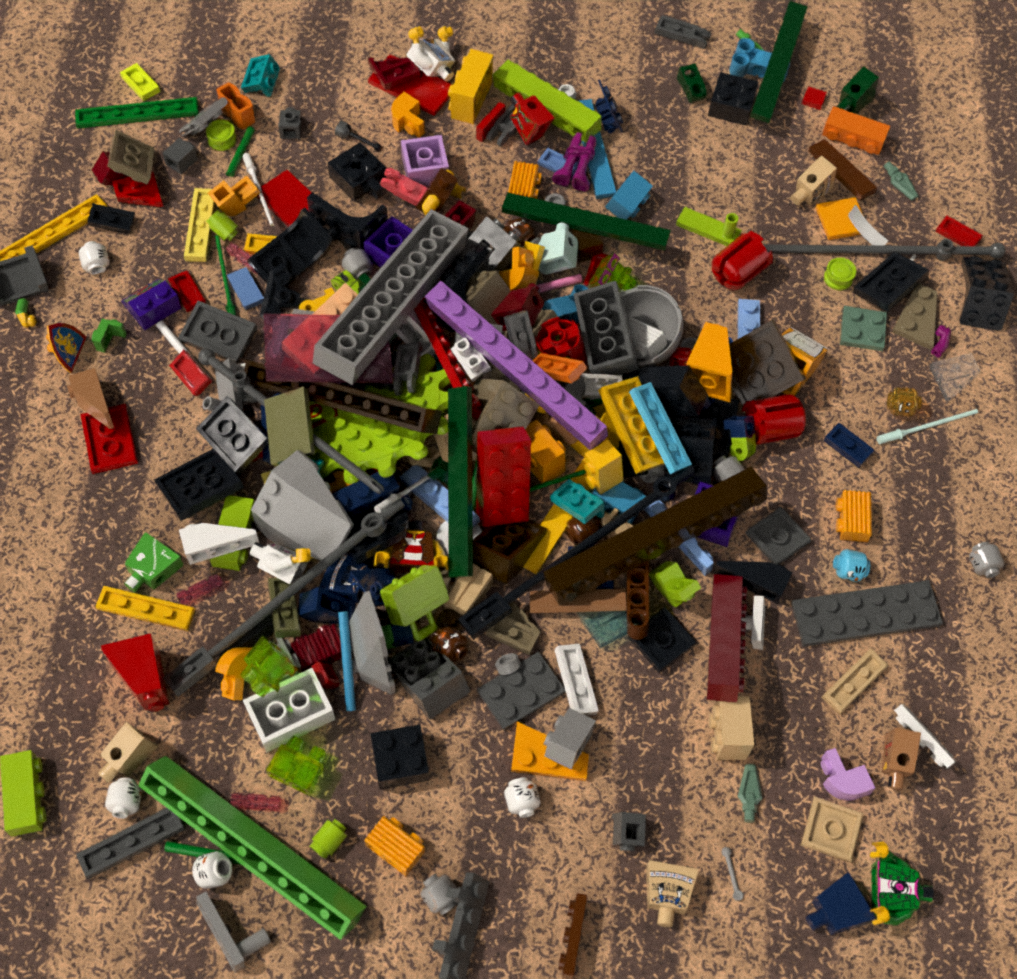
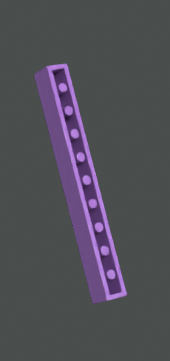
(517, 366)

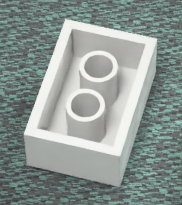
(291, 711)

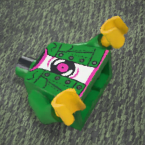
(895, 887)

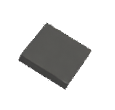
(778, 536)

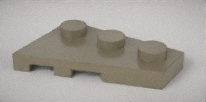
(919, 317)

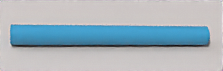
(347, 661)

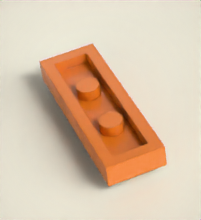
(560, 368)

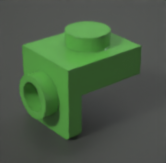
(104, 333)

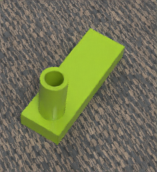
(709, 227)

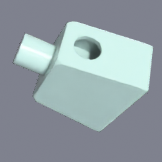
(559, 250)

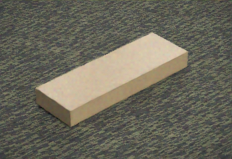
(855, 681)

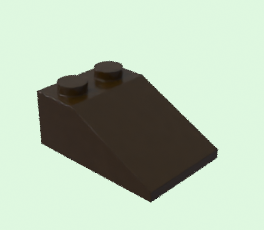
(506, 548)

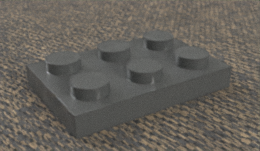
(217, 331)
(521, 692)

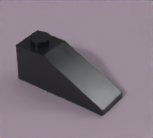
(759, 577)

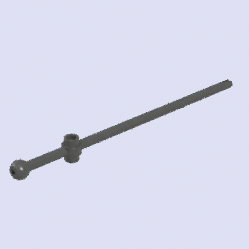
(943, 250)
(243, 387)

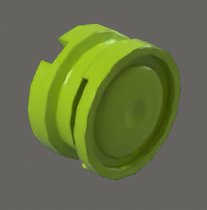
(221, 135)
(839, 273)

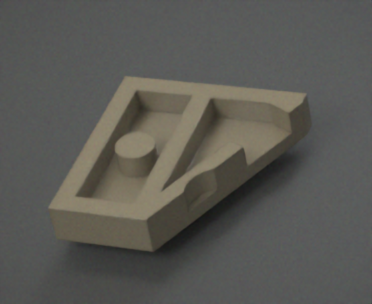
(515, 631)

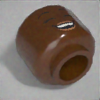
(579, 531)

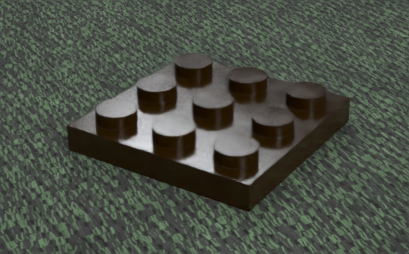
(763, 364)

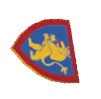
(65, 343)

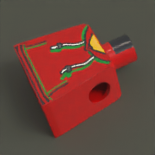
(530, 117)

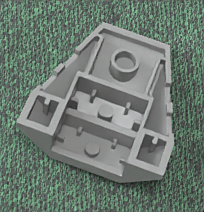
(300, 509)
(370, 647)

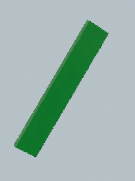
(136, 112)

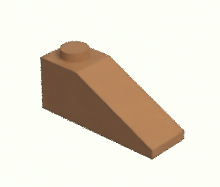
(90, 396)

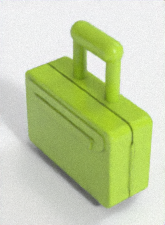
(414, 597)

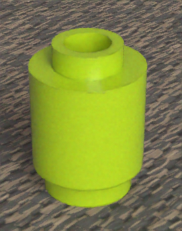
(222, 225)
(328, 838)

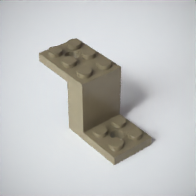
(487, 290)
(501, 403)

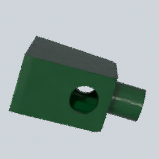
(858, 91)

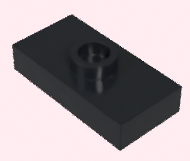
(111, 218)

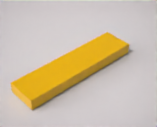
(145, 608)

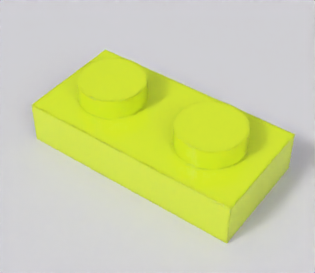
(140, 82)

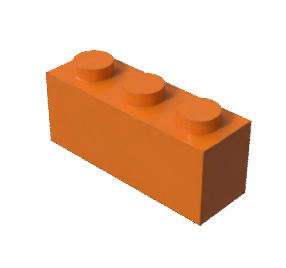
(855, 130)

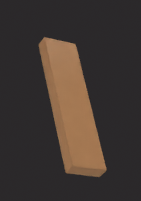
(590, 601)

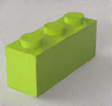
(235, 513)
(22, 793)

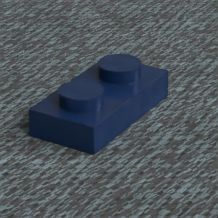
(848, 445)

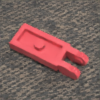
(405, 188)

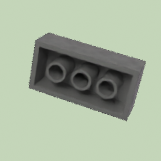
(606, 330)

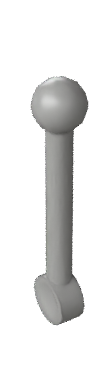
(737, 895)

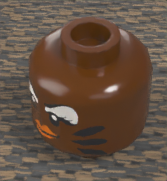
(520, 229)
(450, 643)

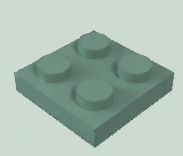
(863, 328)

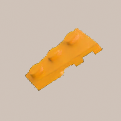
(530, 758)

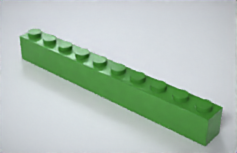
(252, 847)

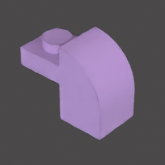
(845, 784)

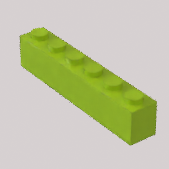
(567, 112)

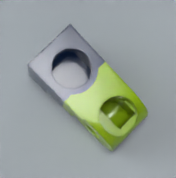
(742, 436)

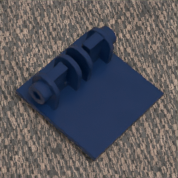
(607, 109)
(373, 581)

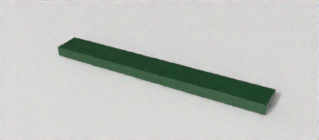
(778, 62)
(586, 221)
(460, 482)

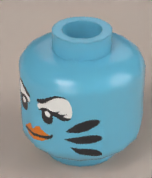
(851, 565)

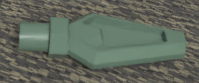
(901, 181)
(750, 792)

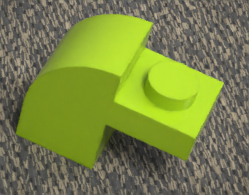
(672, 583)

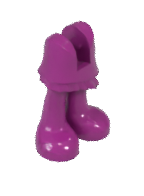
(574, 154)

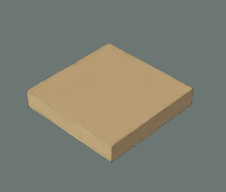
(832, 829)

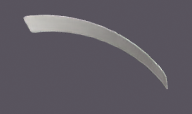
(867, 230)

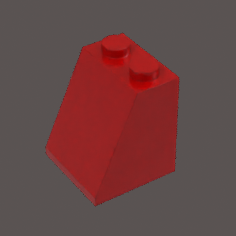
(140, 668)

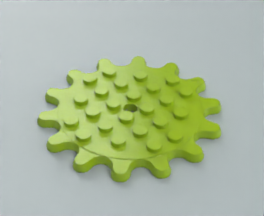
(375, 442)

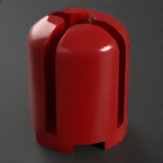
(741, 261)
(570, 343)
(776, 418)

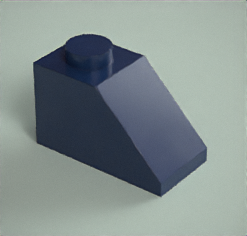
(323, 606)

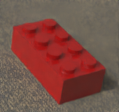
(503, 476)

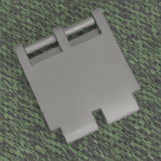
(201, 120)

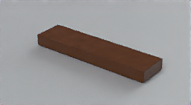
(846, 172)

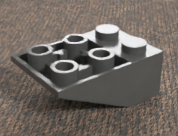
(428, 678)

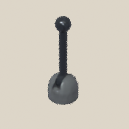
(344, 130)

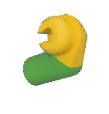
(21, 312)

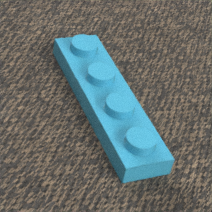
(660, 428)

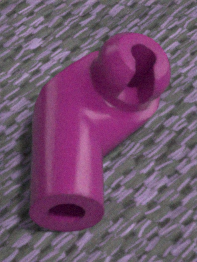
(943, 343)

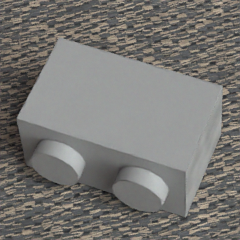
(569, 738)

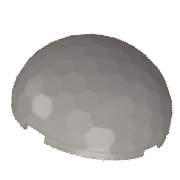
(658, 310)

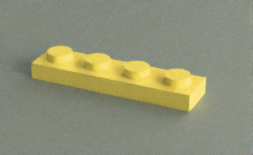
(198, 229)

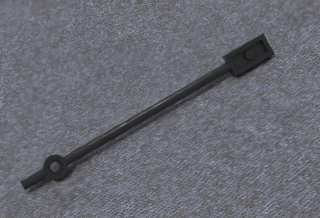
(497, 607)

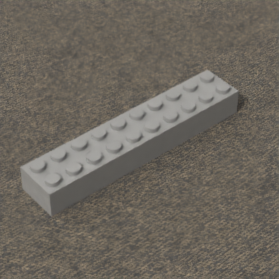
(389, 297)

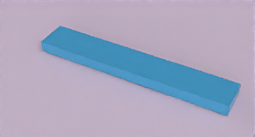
(599, 167)

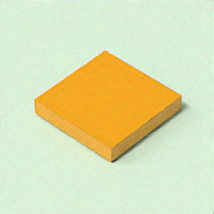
(836, 219)

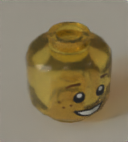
(904, 401)

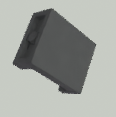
(21, 277)

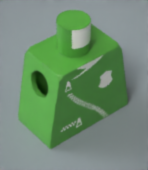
(151, 563)

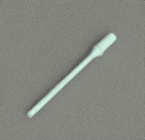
(899, 434)

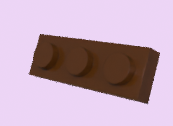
(572, 936)

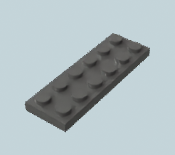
(866, 613)

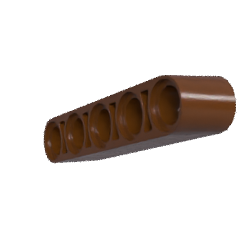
(637, 593)

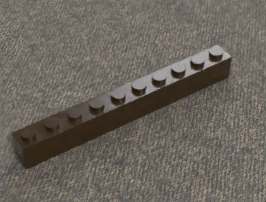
(355, 401)
(655, 535)

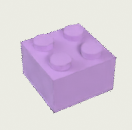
(423, 158)

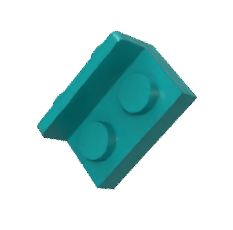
(261, 75)
(578, 501)

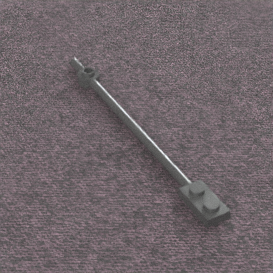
(203, 661)

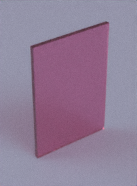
(290, 351)

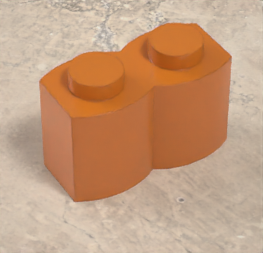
(238, 106)

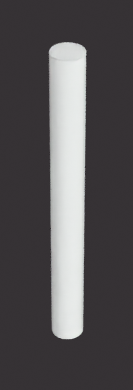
(175, 342)

